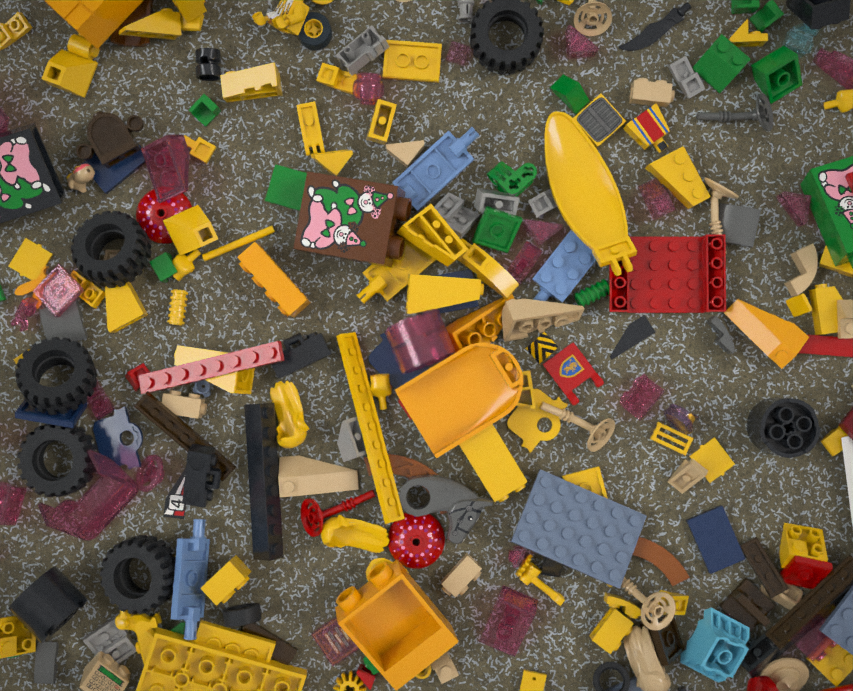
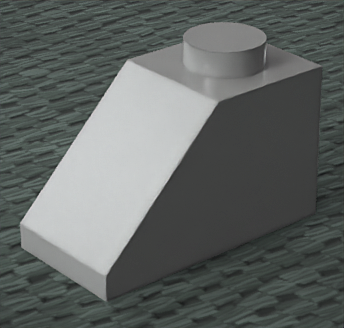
(496, 200)
(351, 440)

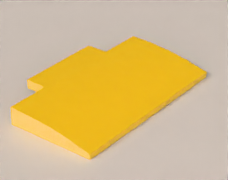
(216, 662)

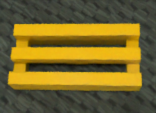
(686, 445)

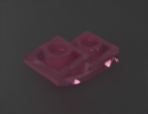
(100, 402)
(516, 555)

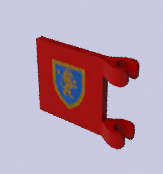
(570, 369)

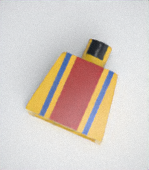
(649, 129)

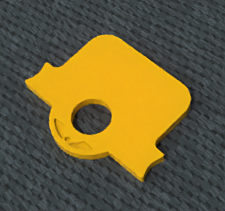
(524, 421)

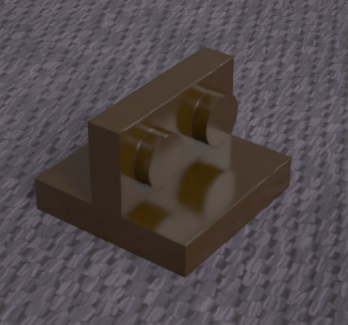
(748, 605)
(666, 642)

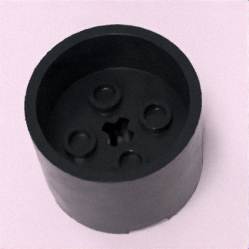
(767, 428)
(48, 604)

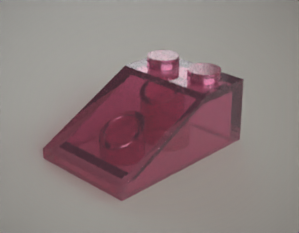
(168, 166)
(509, 620)

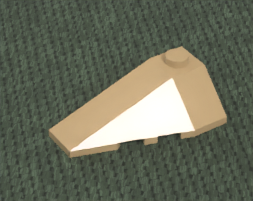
(529, 315)
(308, 476)

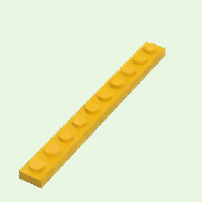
(370, 427)

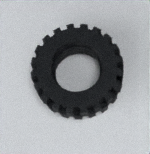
(515, 12)
(99, 232)
(50, 354)
(33, 460)
(117, 578)

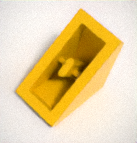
(333, 160)

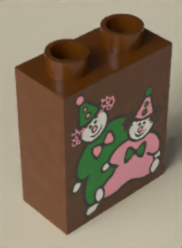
(352, 219)

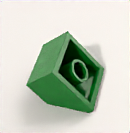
(721, 63)
(777, 73)

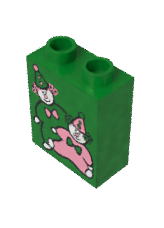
(832, 207)

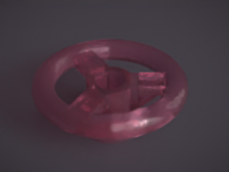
(152, 473)

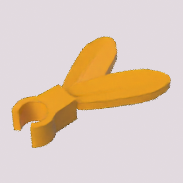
(31, 285)

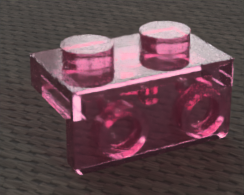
(641, 397)
(10, 503)
(815, 643)

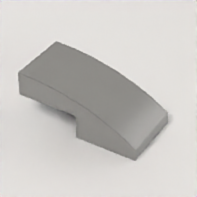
(685, 77)
(542, 203)

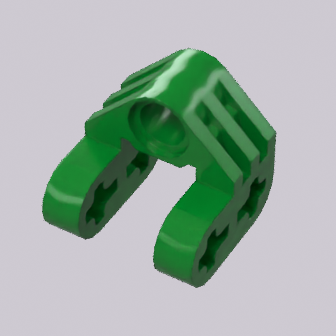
(504, 176)

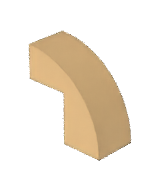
(807, 263)

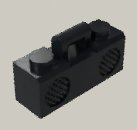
(307, 353)
(197, 476)

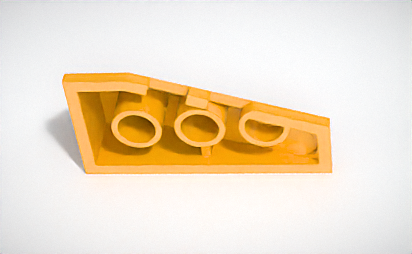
(773, 335)

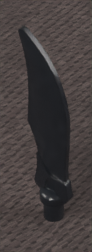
(656, 30)

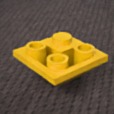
(70, 72)
(190, 230)
(801, 542)
(15, 638)

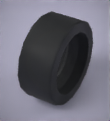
(242, 614)
(611, 665)

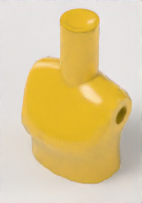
(843, 101)
(184, 264)
(381, 388)

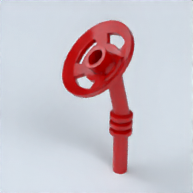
(318, 515)

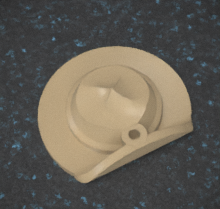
(787, 673)

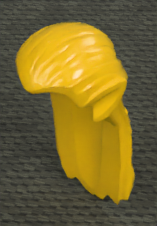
(290, 416)
(354, 533)

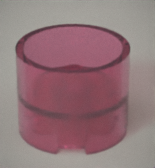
(419, 341)

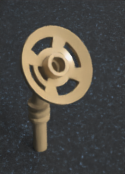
(592, 18)
(718, 192)
(597, 431)
(652, 606)

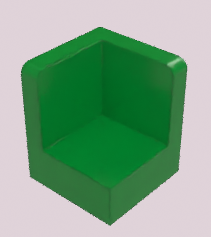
(744, 6)
(766, 16)
(204, 110)
(164, 266)

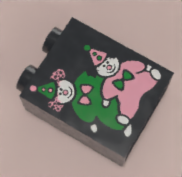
(26, 174)

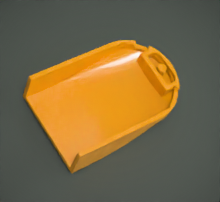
(462, 395)

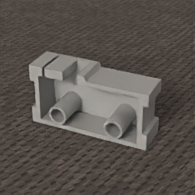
(362, 50)

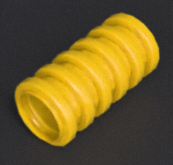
(177, 307)

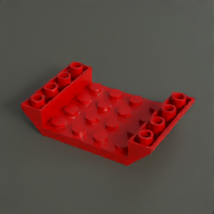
(672, 276)

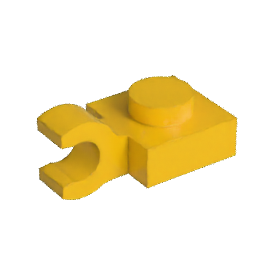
(200, 149)

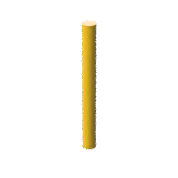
(238, 243)

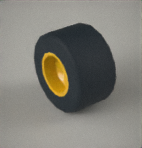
(315, 24)

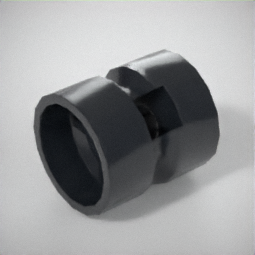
(208, 64)

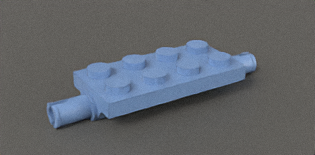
(436, 168)
(563, 268)
(189, 577)

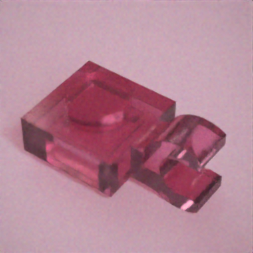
(26, 309)

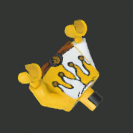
(287, 16)

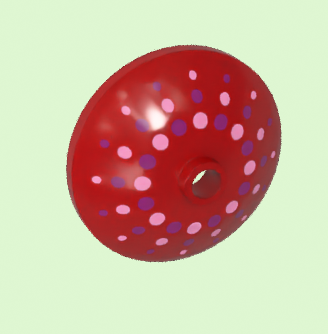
(149, 219)
(424, 528)

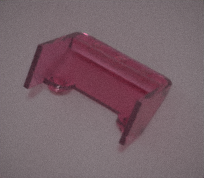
(97, 506)

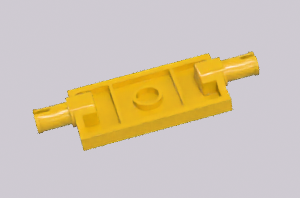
(392, 280)

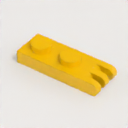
(310, 127)

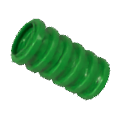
(592, 293)

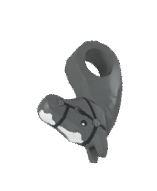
(446, 495)

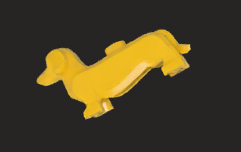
(143, 626)

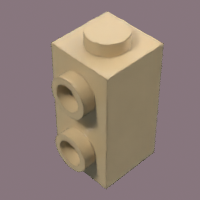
(650, 93)
(186, 406)
(460, 575)

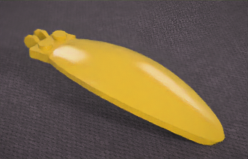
(586, 192)

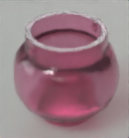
(368, 88)

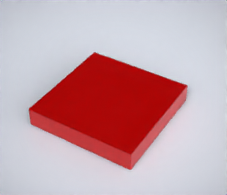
(805, 572)

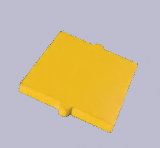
(30, 259)
(713, 459)

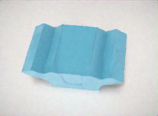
(716, 646)

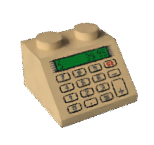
(104, 674)

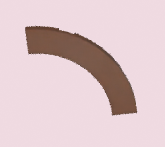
(405, 467)
(662, 559)

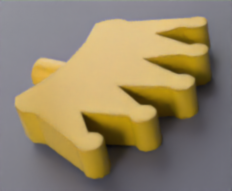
(524, 564)

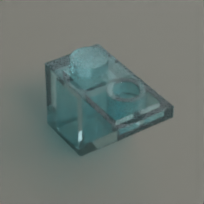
(800, 39)

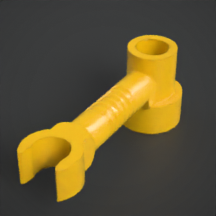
(531, 574)

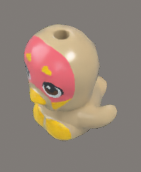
(80, 176)

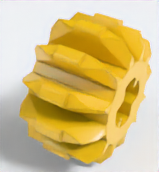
(351, 681)

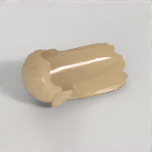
(644, 661)

